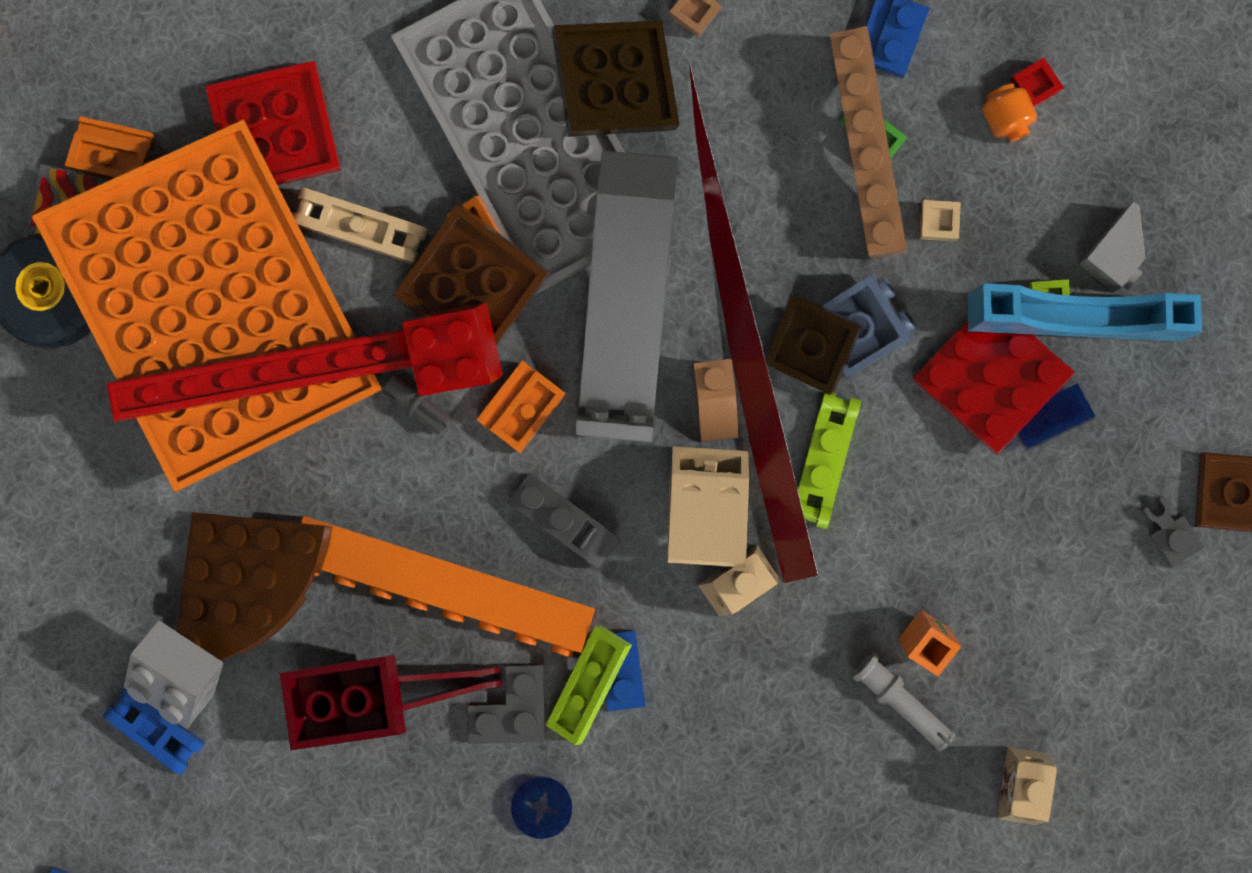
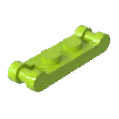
(827, 457)

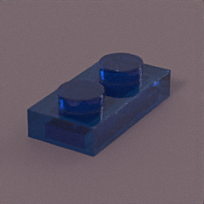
(1059, 415)

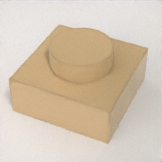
(939, 220)

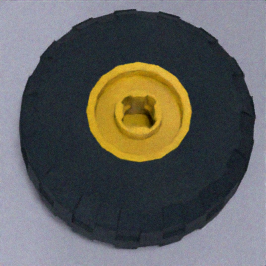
(35, 297)

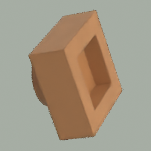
(695, 14)

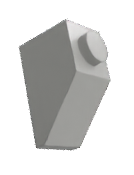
(1118, 252)

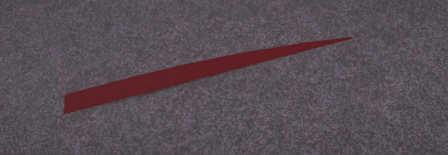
(753, 378)

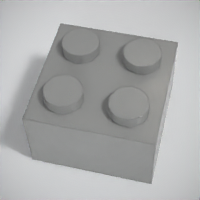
(172, 675)

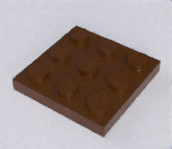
(472, 266)

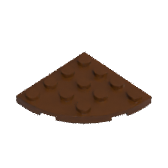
(245, 579)

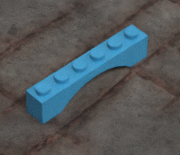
(1029, 311)

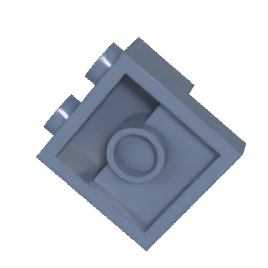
(883, 325)

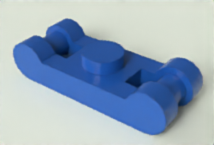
(154, 732)

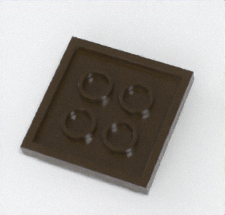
(615, 78)

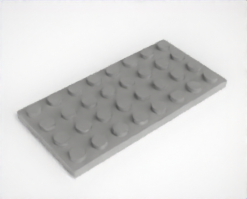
(501, 106)

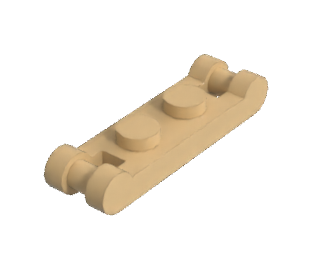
(359, 225)

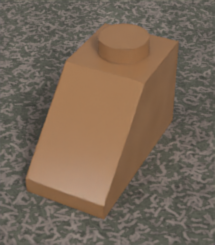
(715, 400)

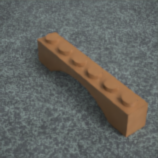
(868, 143)

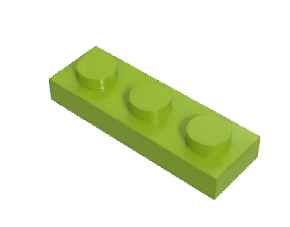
(588, 685)

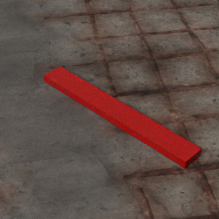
(258, 375)

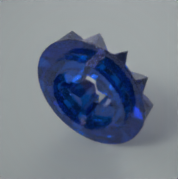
(525, 816)

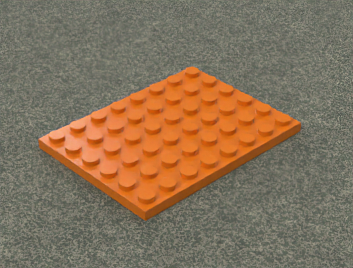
(199, 270)

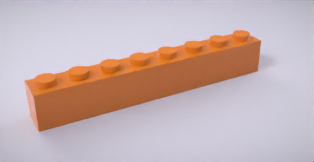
(456, 590)

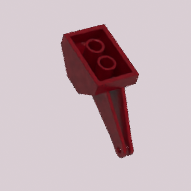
(357, 700)

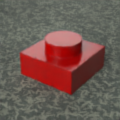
(1038, 81)

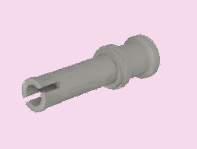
(890, 690)

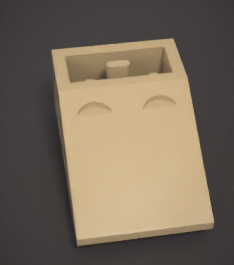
(708, 506)

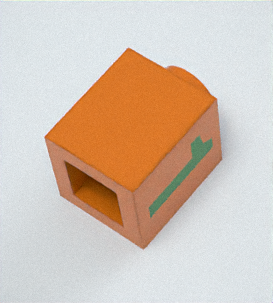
(929, 643)

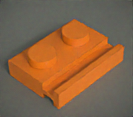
(107, 148)
(521, 407)

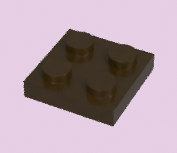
(813, 344)

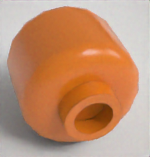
(1009, 112)

